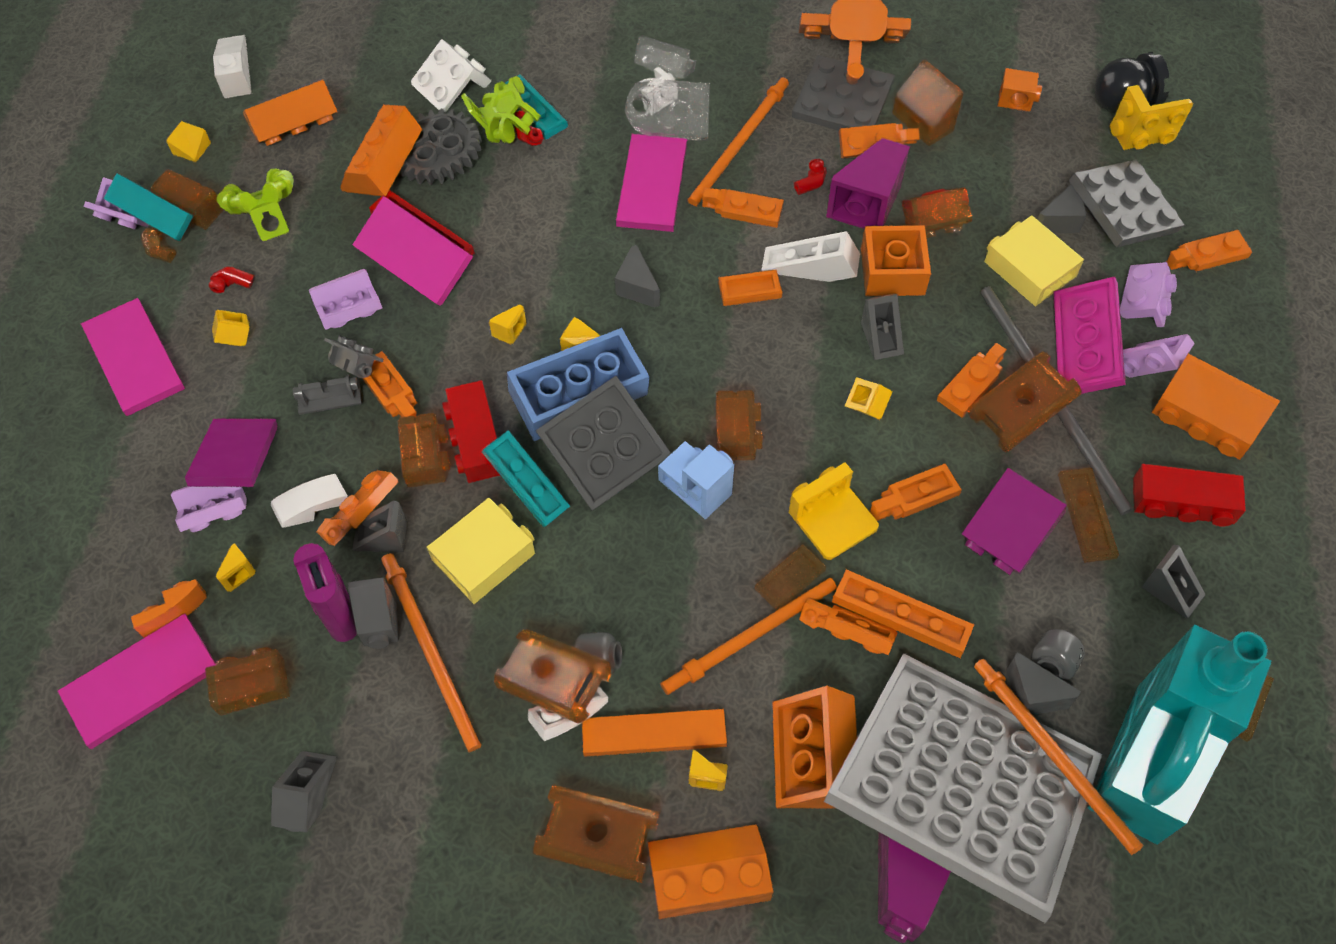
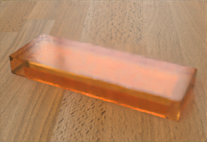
(1088, 515)

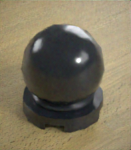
(1118, 75)

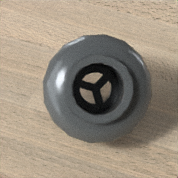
(601, 645)
(1059, 653)

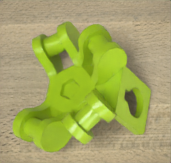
(503, 105)
(277, 186)

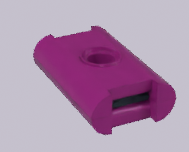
(325, 591)

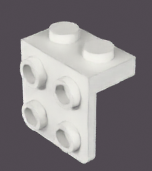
(447, 74)

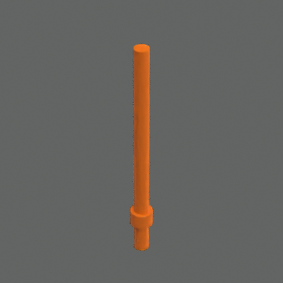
(695, 669)

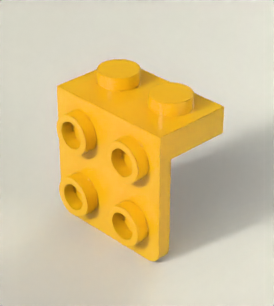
(1140, 124)
(832, 512)

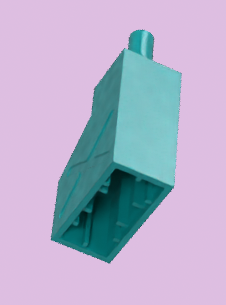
(1181, 728)

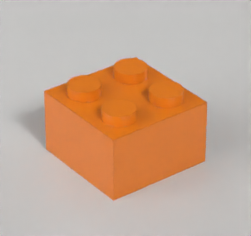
(895, 260)

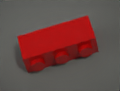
(472, 429)
(1189, 494)

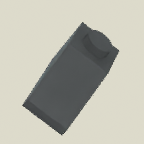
(374, 612)
(301, 791)

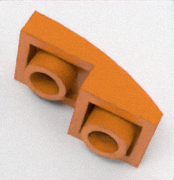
(178, 600)

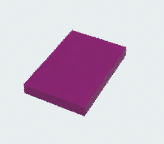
(231, 453)

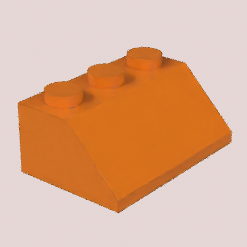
(290, 112)
(382, 152)
(1215, 407)
(811, 744)
(710, 871)

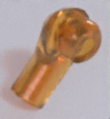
(153, 247)

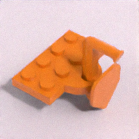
(857, 23)

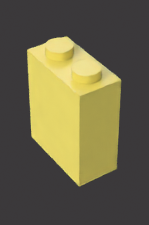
(1033, 260)
(482, 549)

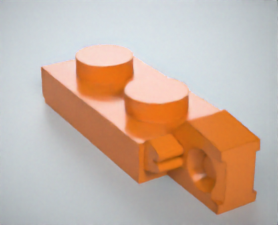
(859, 139)
(744, 206)
(1210, 252)
(972, 381)
(391, 388)
(916, 493)
(357, 506)
(849, 625)

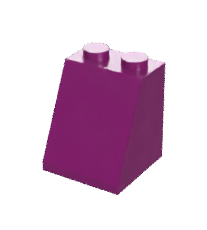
(868, 185)
(1013, 522)
(906, 889)

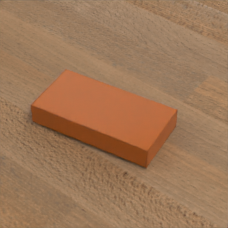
(750, 287)

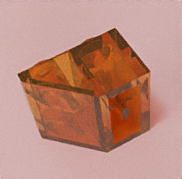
(928, 103)

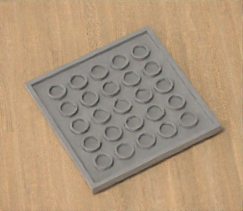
(965, 786)

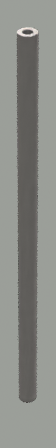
(1065, 414)

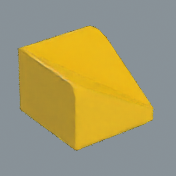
(188, 141)
(508, 324)
(230, 328)
(576, 333)
(868, 398)
(234, 569)
(706, 773)

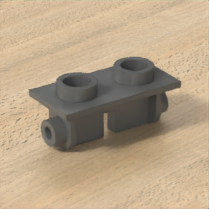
(352, 356)
(327, 395)

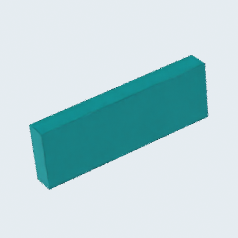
(550, 121)
(148, 207)
(525, 478)

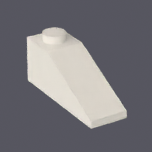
(232, 66)
(817, 258)

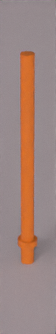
(774, 94)
(396, 577)
(996, 682)

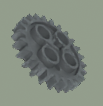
(442, 147)

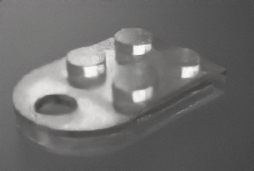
(672, 110)

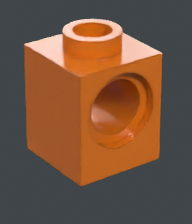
(1019, 89)

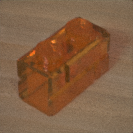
(189, 196)
(939, 211)
(737, 424)
(422, 450)
(247, 681)

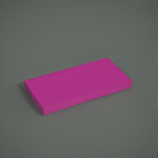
(652, 183)
(412, 251)
(1090, 335)
(132, 356)
(136, 681)

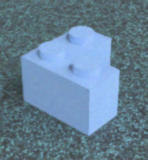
(698, 477)

